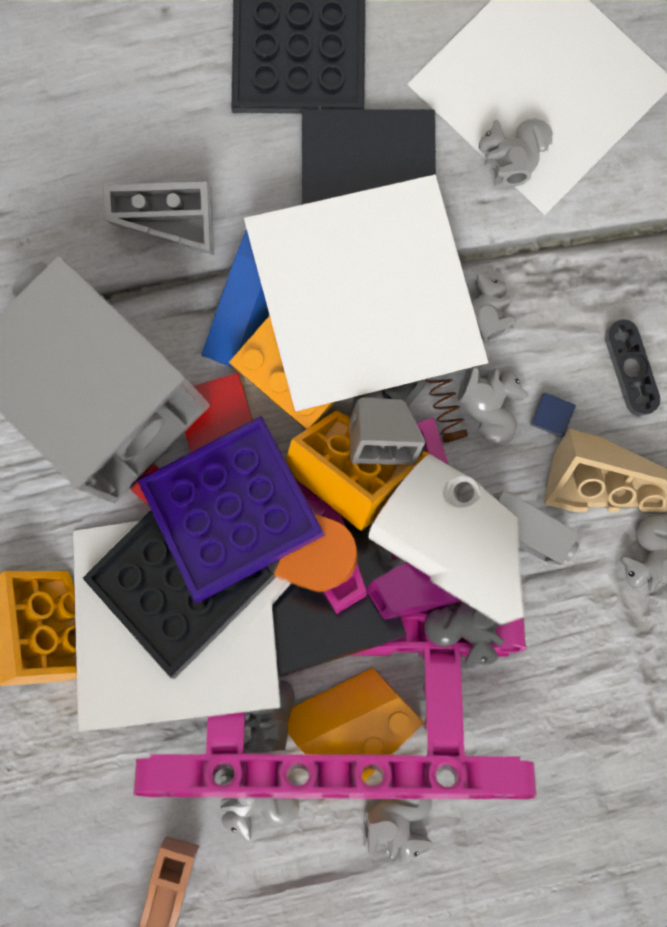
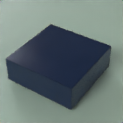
(553, 414)

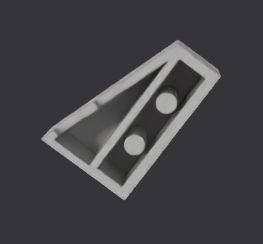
(164, 211)

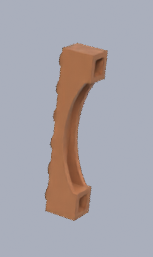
(168, 883)

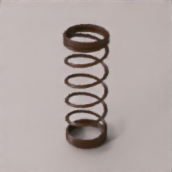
(448, 436)

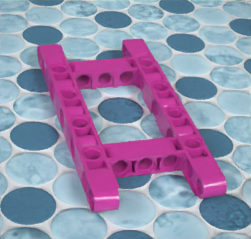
(342, 774)

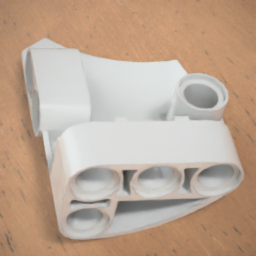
(458, 544)

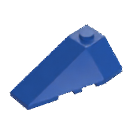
(239, 310)

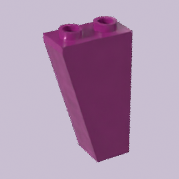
(407, 592)

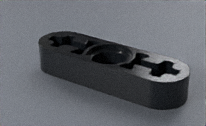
(614, 347)

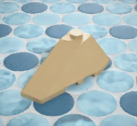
(603, 474)

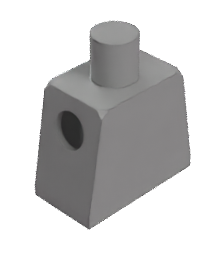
(383, 432)

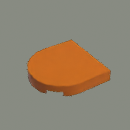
(322, 562)

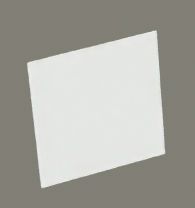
(549, 65)
(365, 292)
(127, 687)

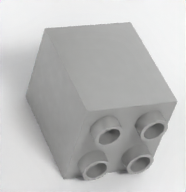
(87, 383)

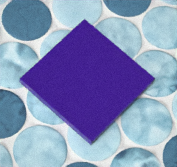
(230, 509)

